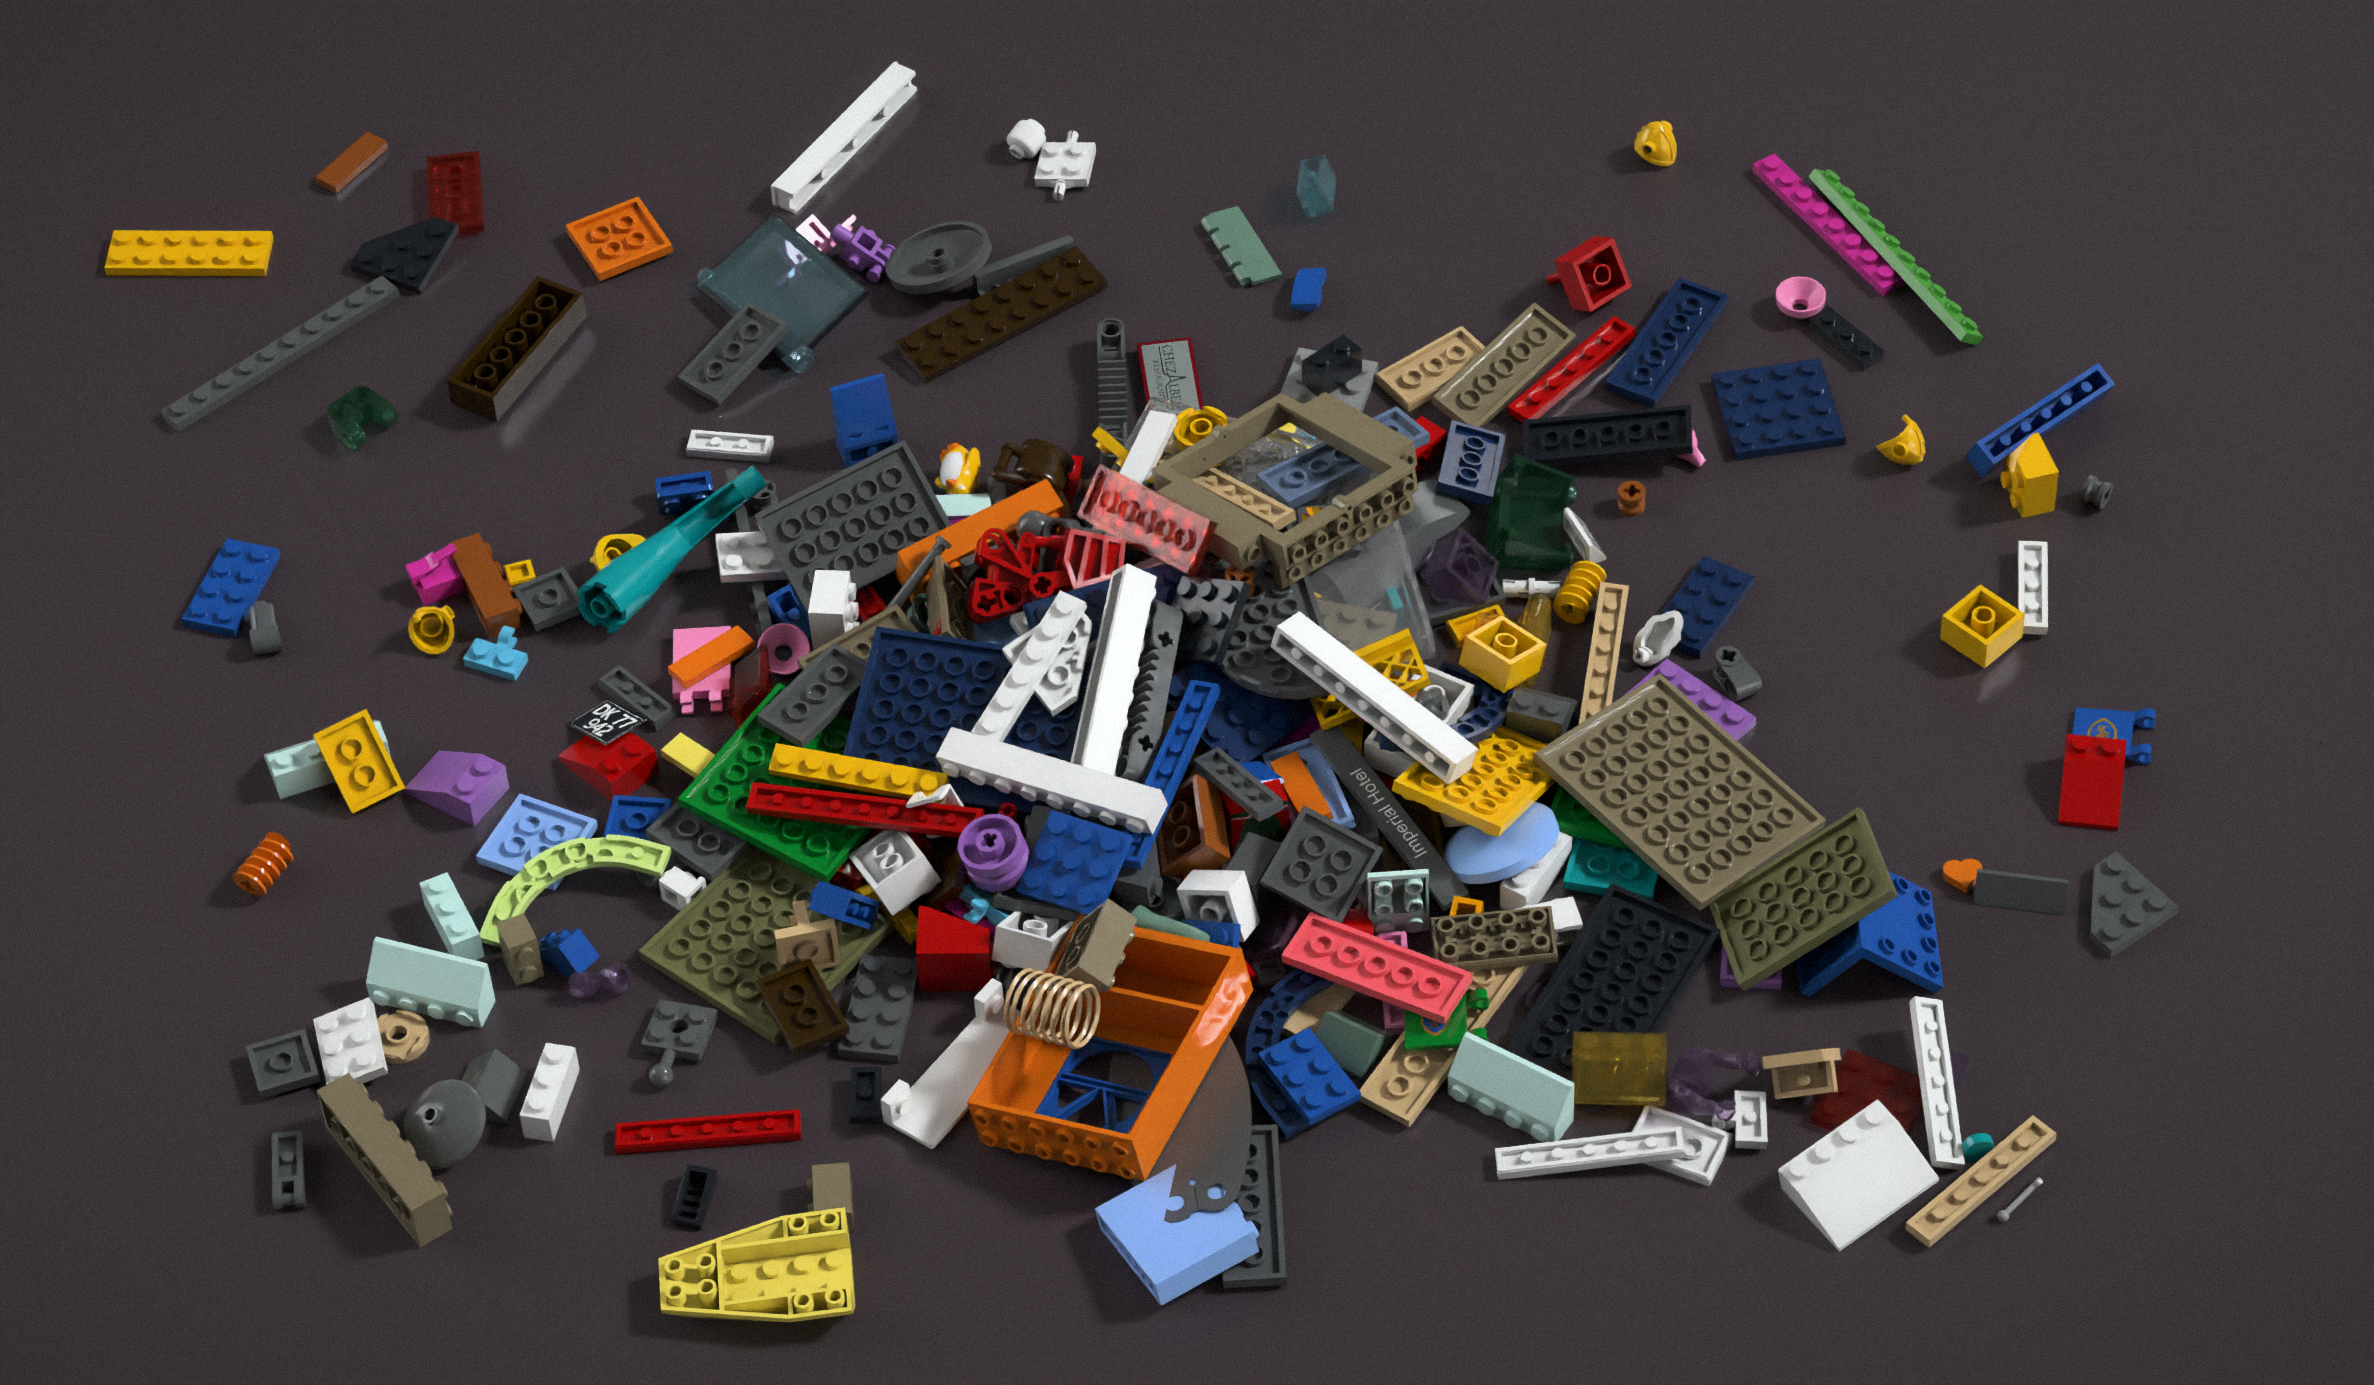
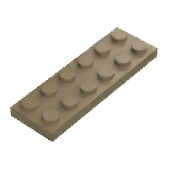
(1504, 368)

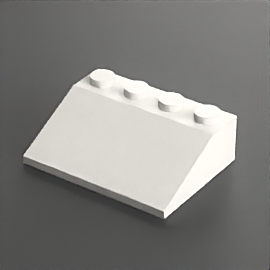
(1857, 1175)

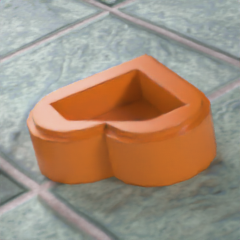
(1961, 874)

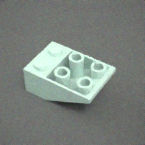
(1398, 900)

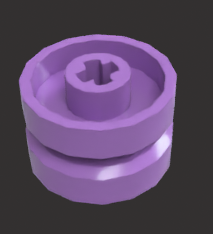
(994, 852)

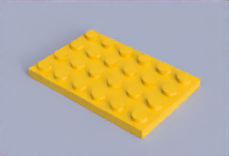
(1492, 792)

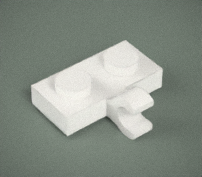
(1748, 1121)

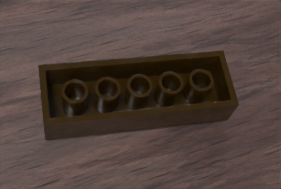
(517, 348)

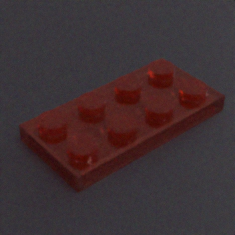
(457, 190)

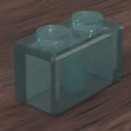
(1316, 186)

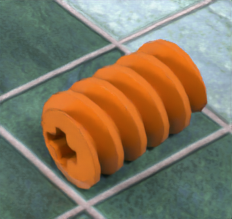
(264, 865)

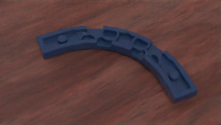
(1475, 724)
(1265, 1032)

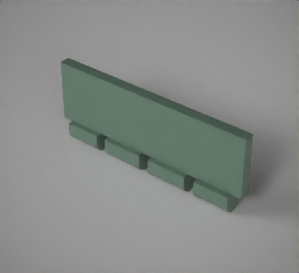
(1240, 247)

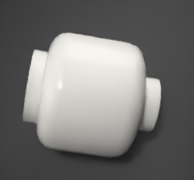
(1026, 139)

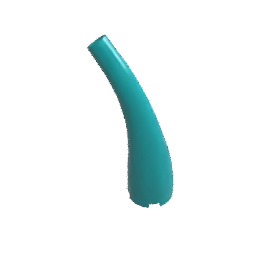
(636, 575)

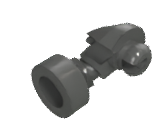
(1434, 702)

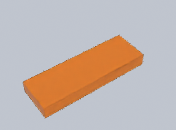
(711, 657)
(1300, 785)

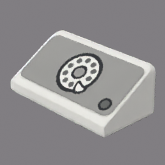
(1582, 537)

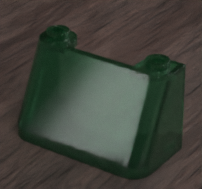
(1529, 516)

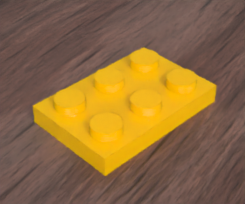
(358, 761)

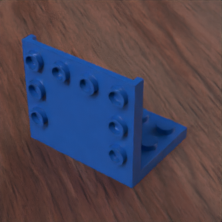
(1895, 936)

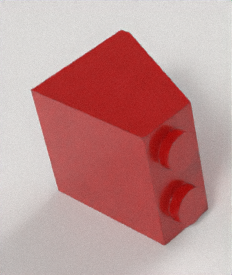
(952, 953)

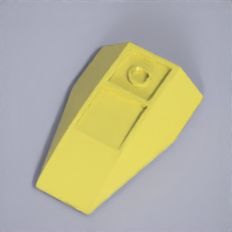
(767, 1272)

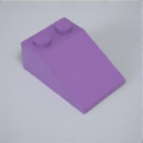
(460, 784)

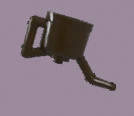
(1036, 462)

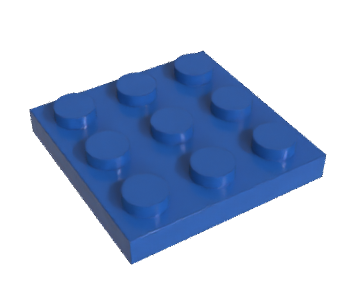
(1074, 863)

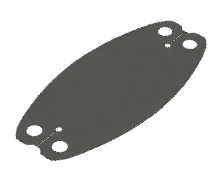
(1209, 1138)

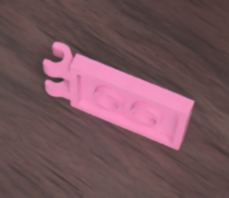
(713, 686)

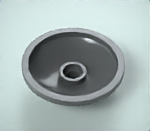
(454, 1128)

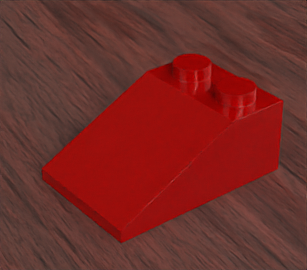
(613, 767)
(2092, 782)

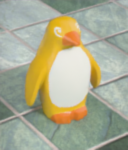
(959, 469)

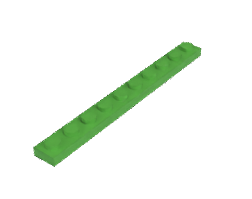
(1899, 260)

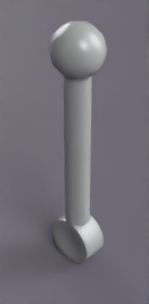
(2003, 1215)

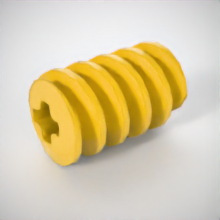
(1578, 591)

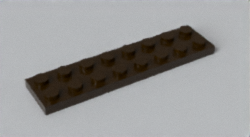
(1000, 314)

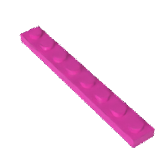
(1828, 224)

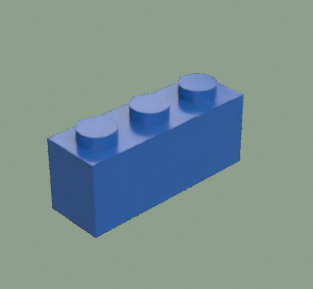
(844, 905)

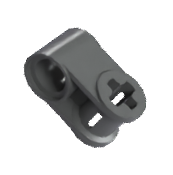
(1735, 674)

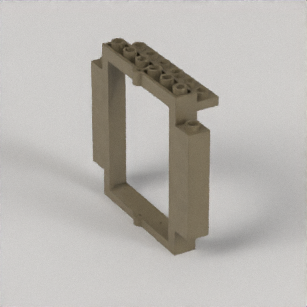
(1328, 533)

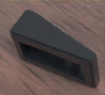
(691, 1174)

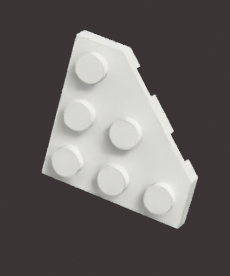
(1063, 678)

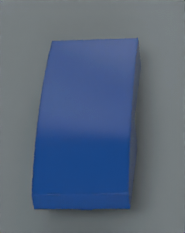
(1308, 289)

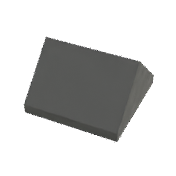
(497, 1082)

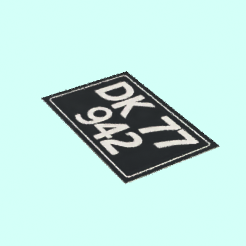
(606, 721)

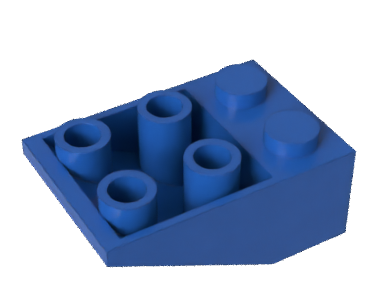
(862, 418)

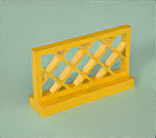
(1383, 656)

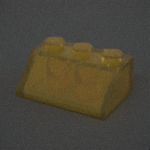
(1619, 1068)

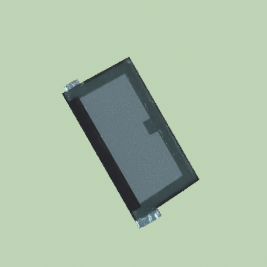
(788, 279)

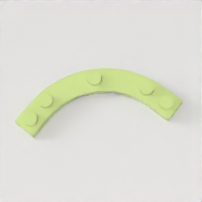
(564, 860)

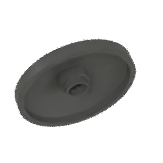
(938, 257)

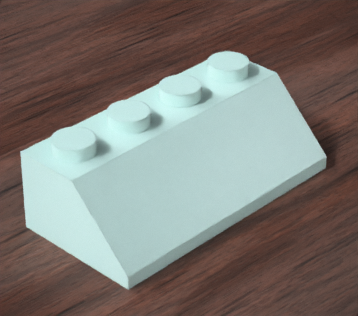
(303, 766)
(430, 982)
(1511, 1089)

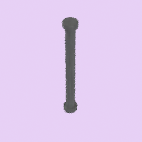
(920, 572)

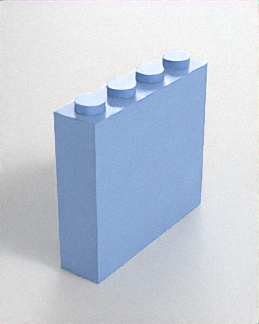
(1176, 1254)

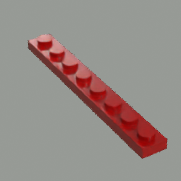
(859, 810)

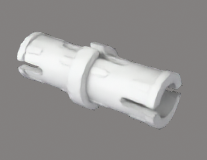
(1530, 587)

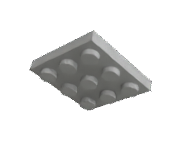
(1353, 392)

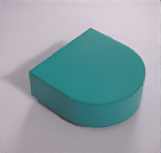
(1977, 1147)

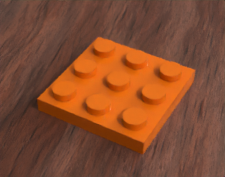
(619, 238)

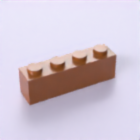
(485, 586)

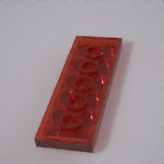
(1147, 520)

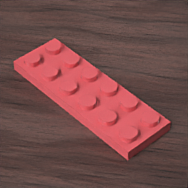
(1377, 968)

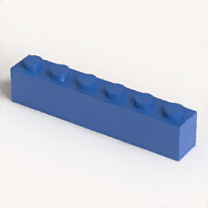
(2041, 417)

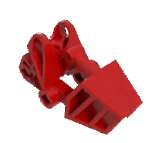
(1081, 561)

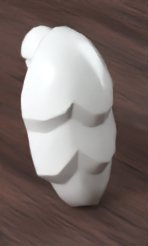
(1657, 638)

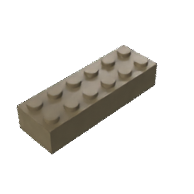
(385, 1159)

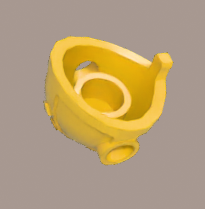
(1661, 141)
(1907, 447)
(432, 629)

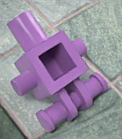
(863, 250)

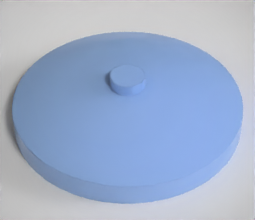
(1489, 858)

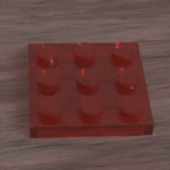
(1862, 1082)

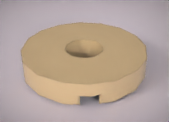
(412, 1044)

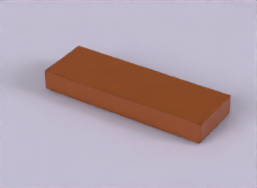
(351, 162)

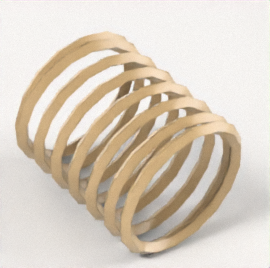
(1064, 1031)

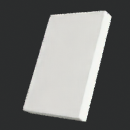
(1702, 1143)

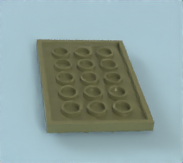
(1802, 899)

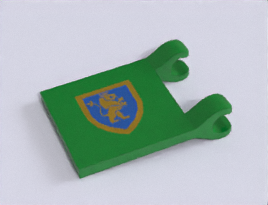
(1429, 1035)

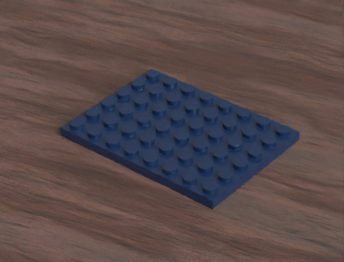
(926, 685)

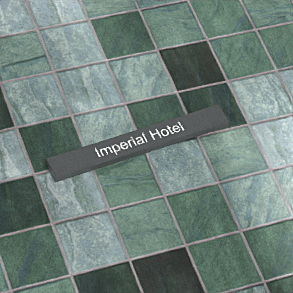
(1388, 814)

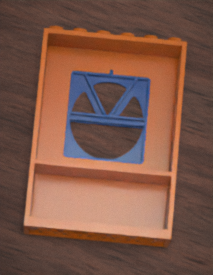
(1167, 1006)

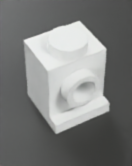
(680, 887)

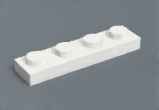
(2033, 586)

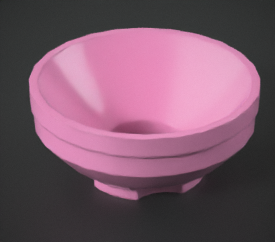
(1800, 291)
(784, 635)

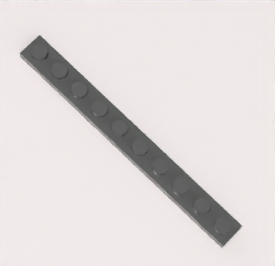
(279, 353)

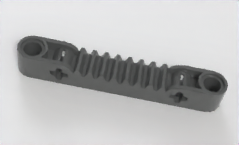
(1112, 383)
(1152, 693)

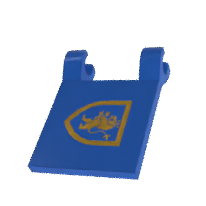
(2117, 725)

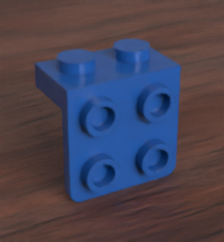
(682, 491)

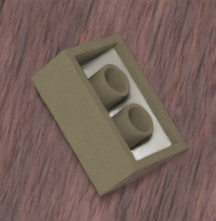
(1097, 947)

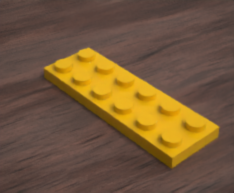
(189, 253)

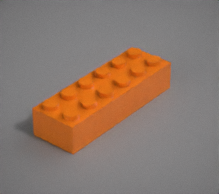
(966, 533)

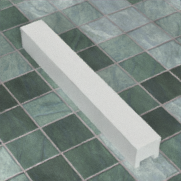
(843, 138)

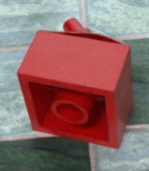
(1591, 273)

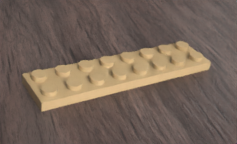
(1409, 1080)

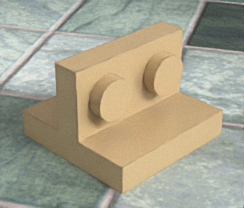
(807, 940)
(1803, 1072)

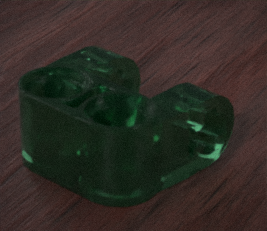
(355, 411)

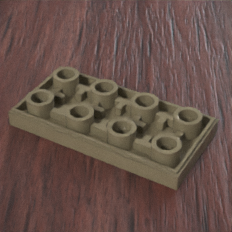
(1495, 938)

